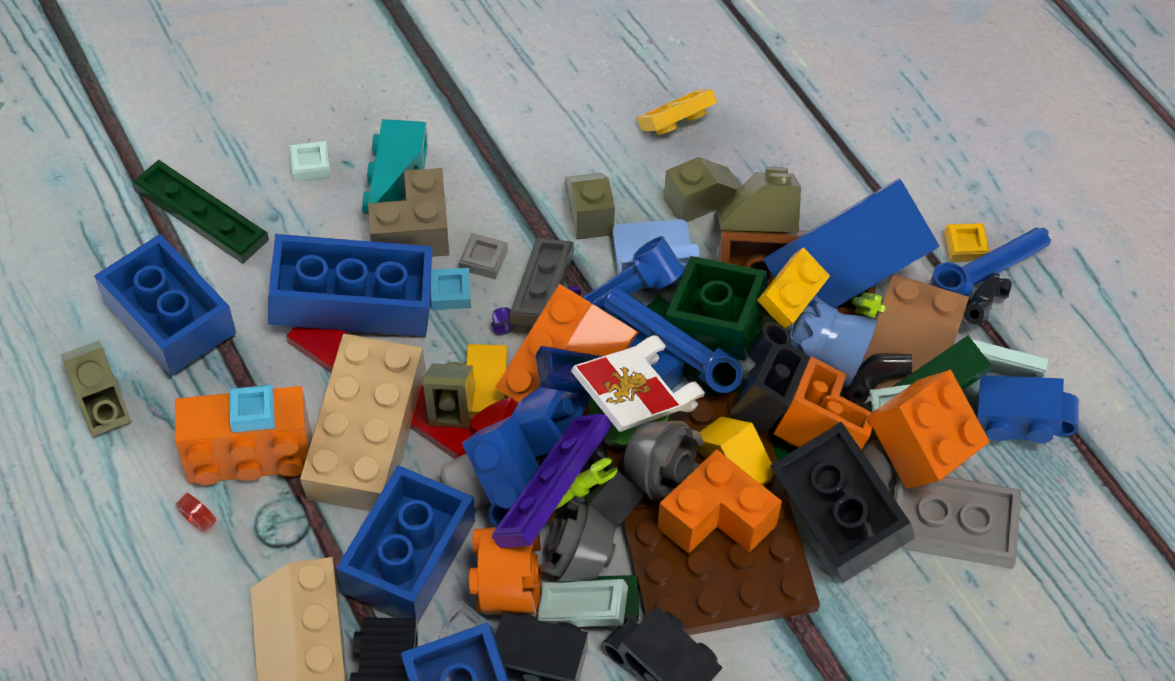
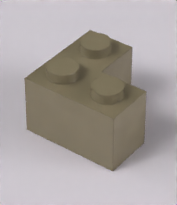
(418, 219)

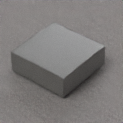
(483, 256)

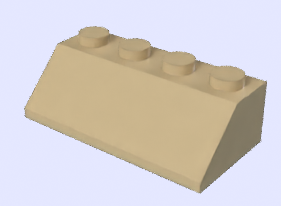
(299, 624)

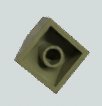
(763, 203)

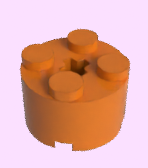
(505, 577)

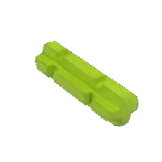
(868, 304)

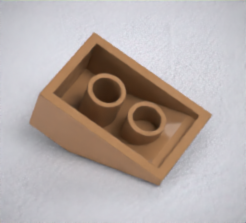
(916, 322)

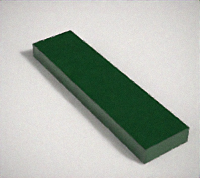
(201, 211)

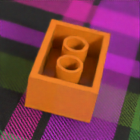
(216, 454)

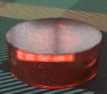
(195, 512)

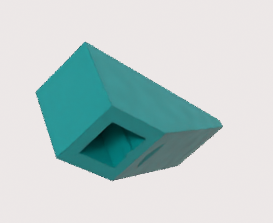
(397, 149)

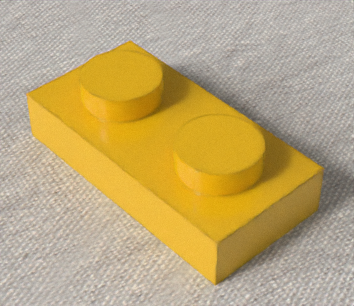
(688, 106)
(793, 288)

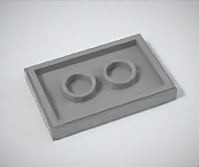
(962, 519)

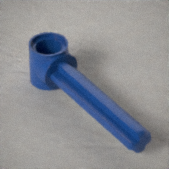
(653, 265)
(962, 279)
(674, 338)

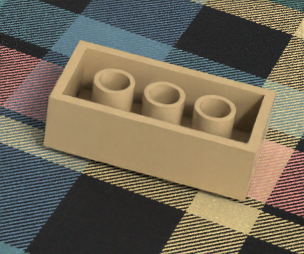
(363, 421)

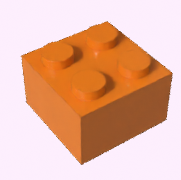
(928, 429)

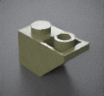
(95, 388)

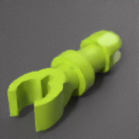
(589, 478)

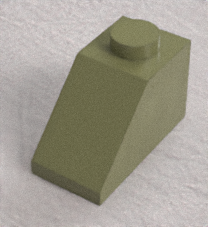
(698, 188)
(591, 205)
(449, 394)

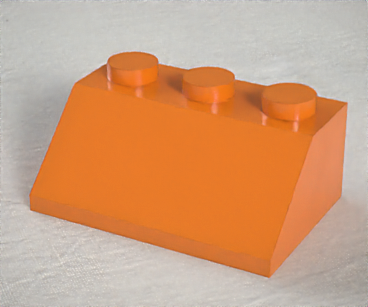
(564, 324)

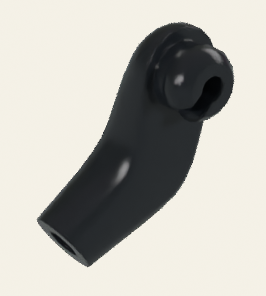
(982, 301)
(875, 370)

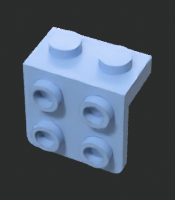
(632, 236)

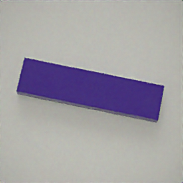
(551, 481)

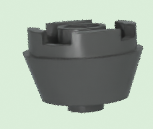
(661, 457)
(579, 544)

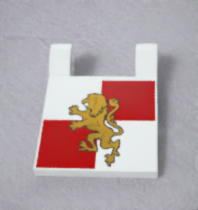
(631, 389)

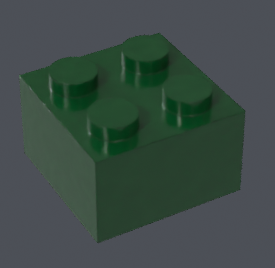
(719, 304)

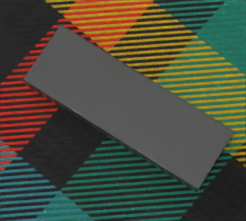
(542, 275)

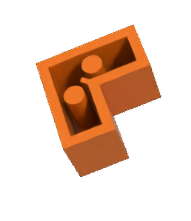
(819, 408)
(719, 497)

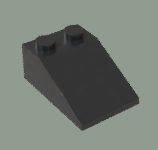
(843, 502)

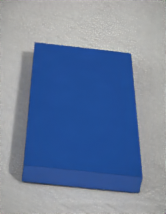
(863, 243)

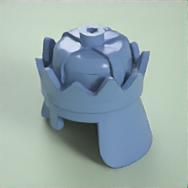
(833, 337)

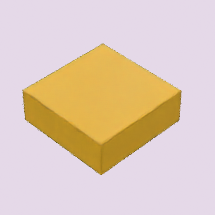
(966, 241)

